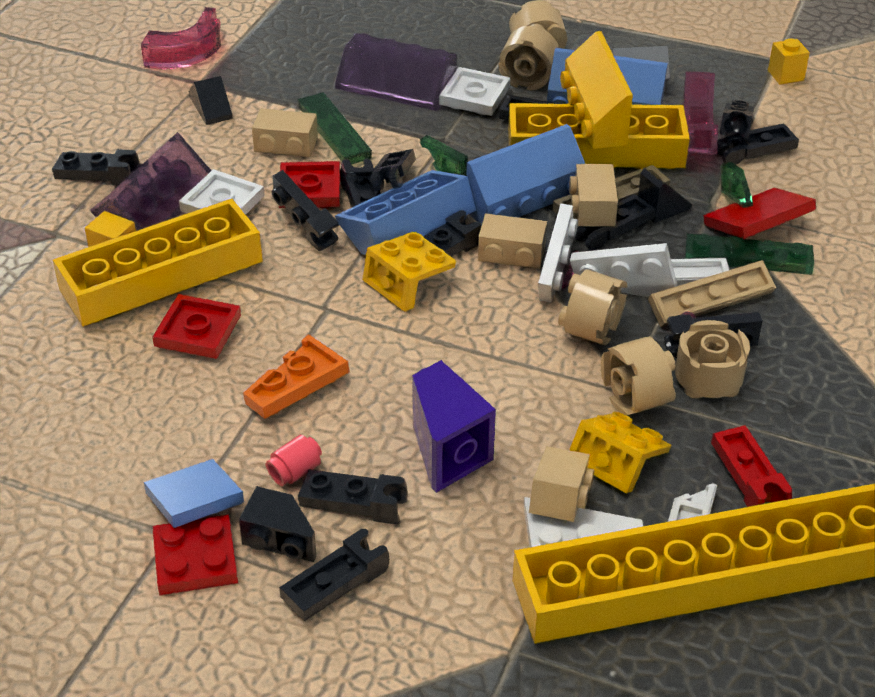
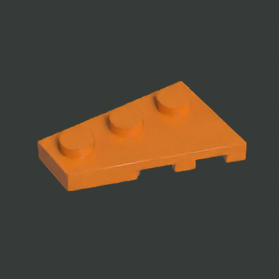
(296, 378)

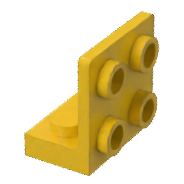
(400, 263)
(617, 448)

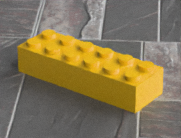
(655, 135)
(157, 261)

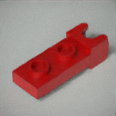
(750, 467)

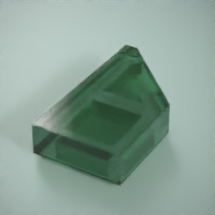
(445, 157)
(735, 184)

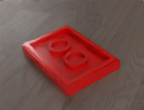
(768, 210)

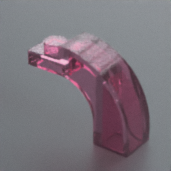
(183, 47)
(699, 113)

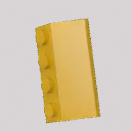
(598, 93)

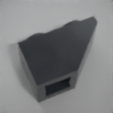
(277, 525)

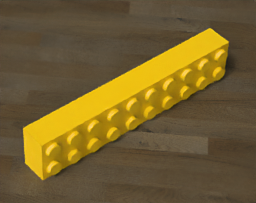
(696, 563)

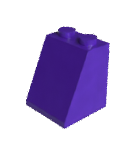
(450, 425)

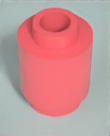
(294, 460)

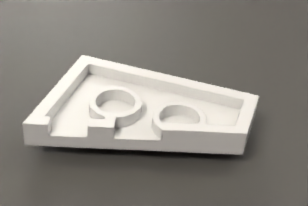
(557, 253)
(644, 267)
(587, 523)

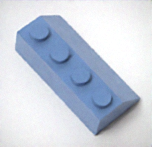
(643, 77)
(524, 174)
(414, 207)

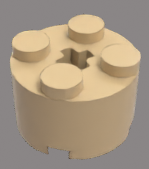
(541, 13)
(528, 57)
(593, 306)
(711, 360)
(638, 375)

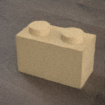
(285, 132)
(594, 194)
(512, 241)
(561, 484)

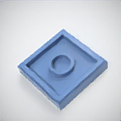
(193, 493)

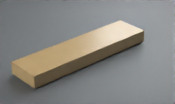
(713, 292)

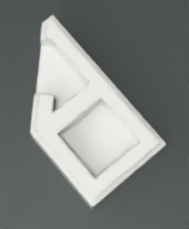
(693, 505)

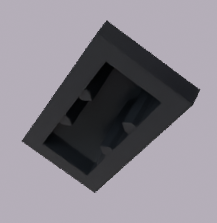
(211, 100)
(661, 196)

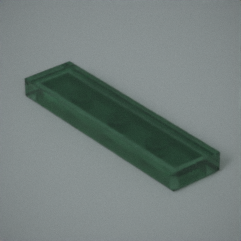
(336, 129)

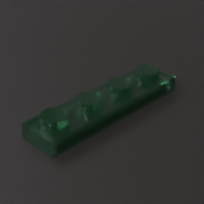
(741, 252)

